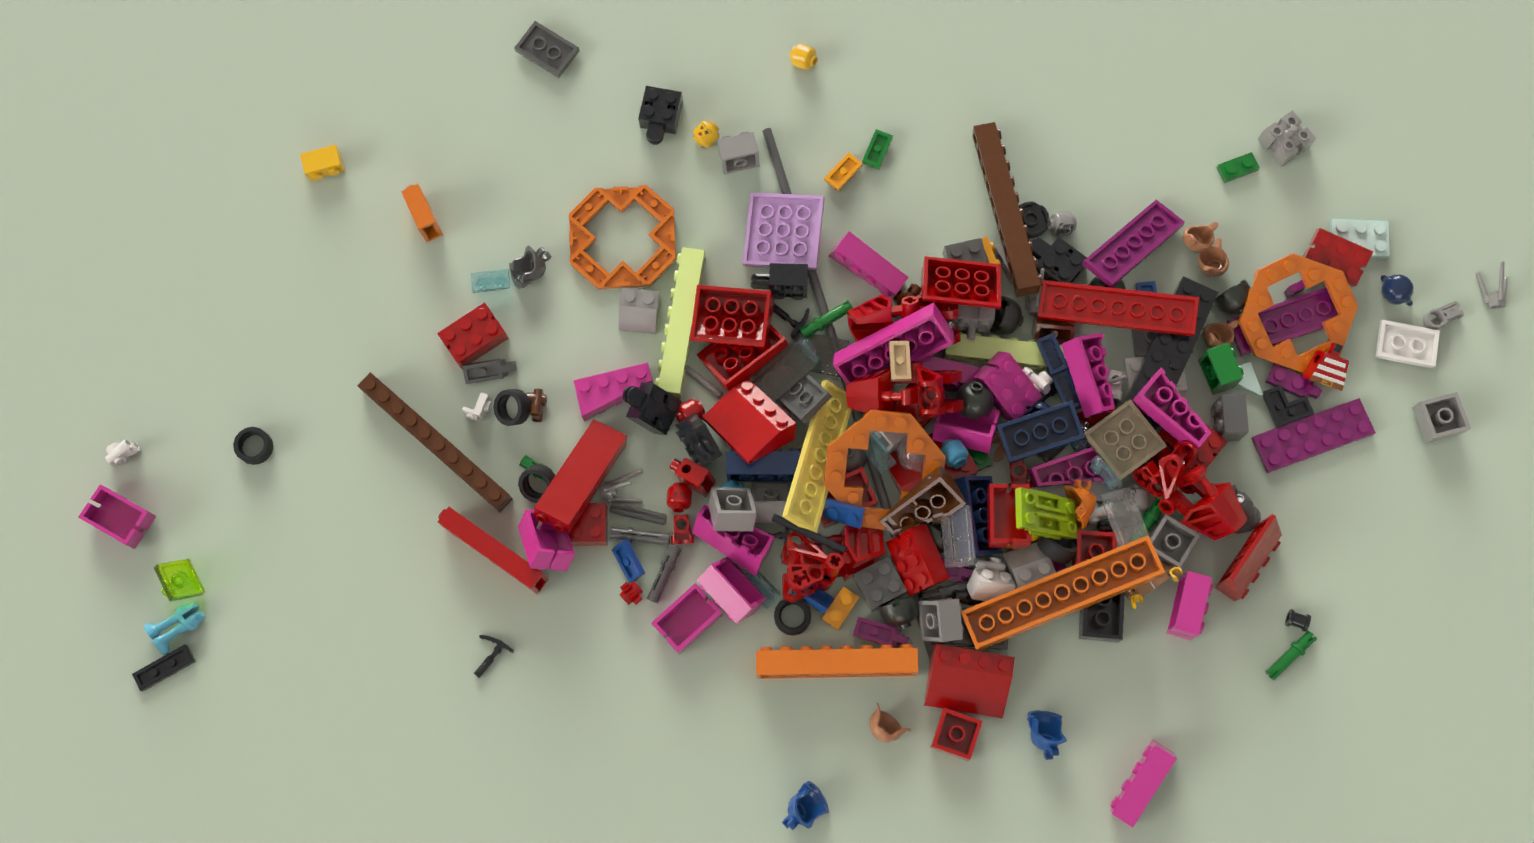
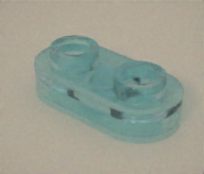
(1100, 468)

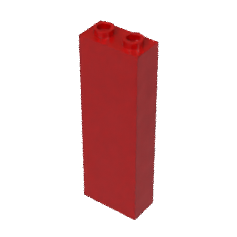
(580, 476)
(492, 550)

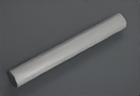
(702, 381)

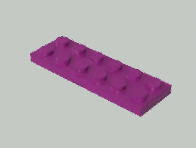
(1133, 243)
(1291, 319)
(1313, 435)

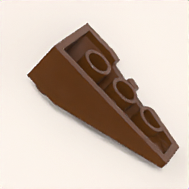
(931, 498)

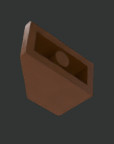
(1062, 330)

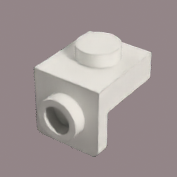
(482, 406)

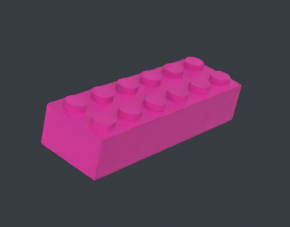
(923, 329)

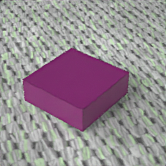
(1294, 289)

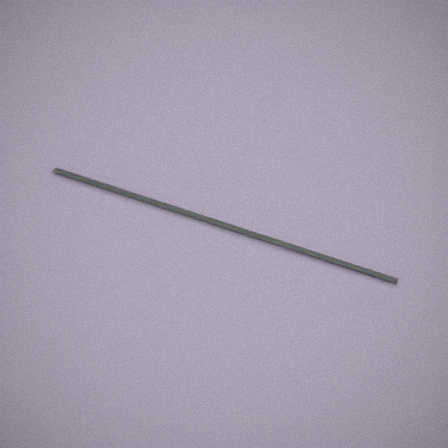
(830, 331)

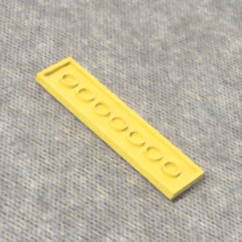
(807, 489)

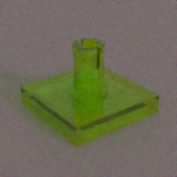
(179, 580)

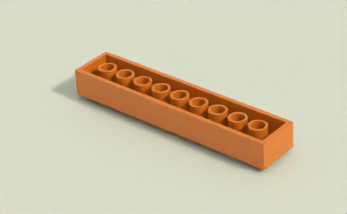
(1063, 593)

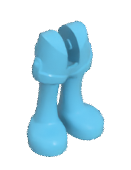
(186, 623)

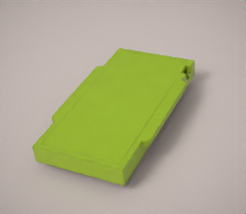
(1045, 514)

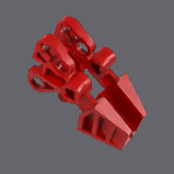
(879, 313)
(922, 401)
(1213, 515)
(809, 564)

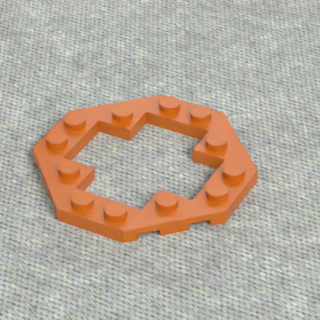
(622, 275)
(1260, 299)
(858, 438)

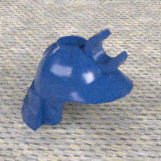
(1046, 732)
(805, 806)

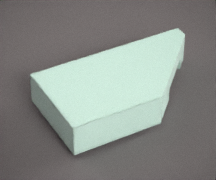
(1250, 380)

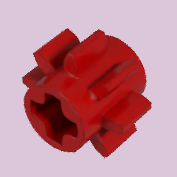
(631, 593)

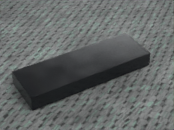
(163, 667)

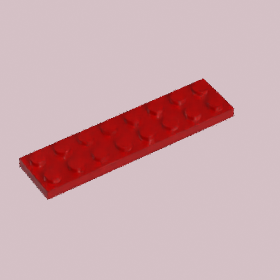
(1118, 308)

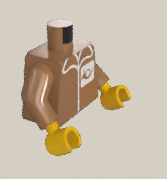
(1137, 594)

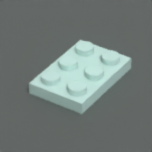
(1366, 233)

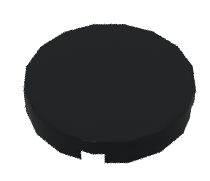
(1035, 218)

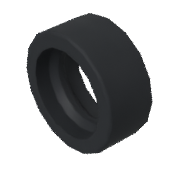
(501, 411)
(241, 438)
(523, 483)
(1057, 550)
(796, 630)

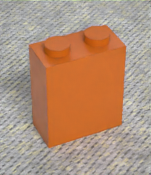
(422, 212)

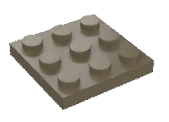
(1124, 439)

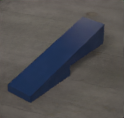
(1058, 369)

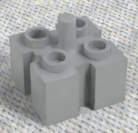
(1286, 138)
(974, 320)

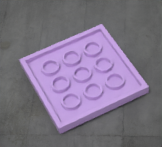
(783, 229)

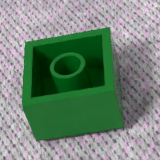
(1221, 368)

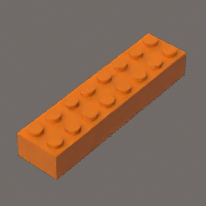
(836, 662)

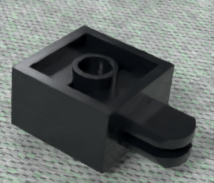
(658, 113)
(1058, 260)
(783, 280)
(651, 407)
(698, 440)

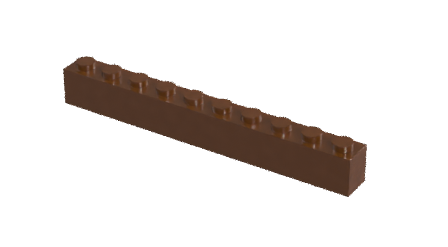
(1006, 209)
(435, 442)

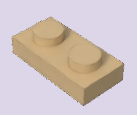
(900, 360)

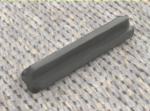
(638, 513)

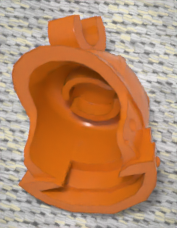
(1084, 502)

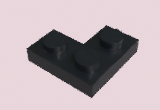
(1284, 411)

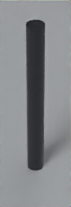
(809, 534)

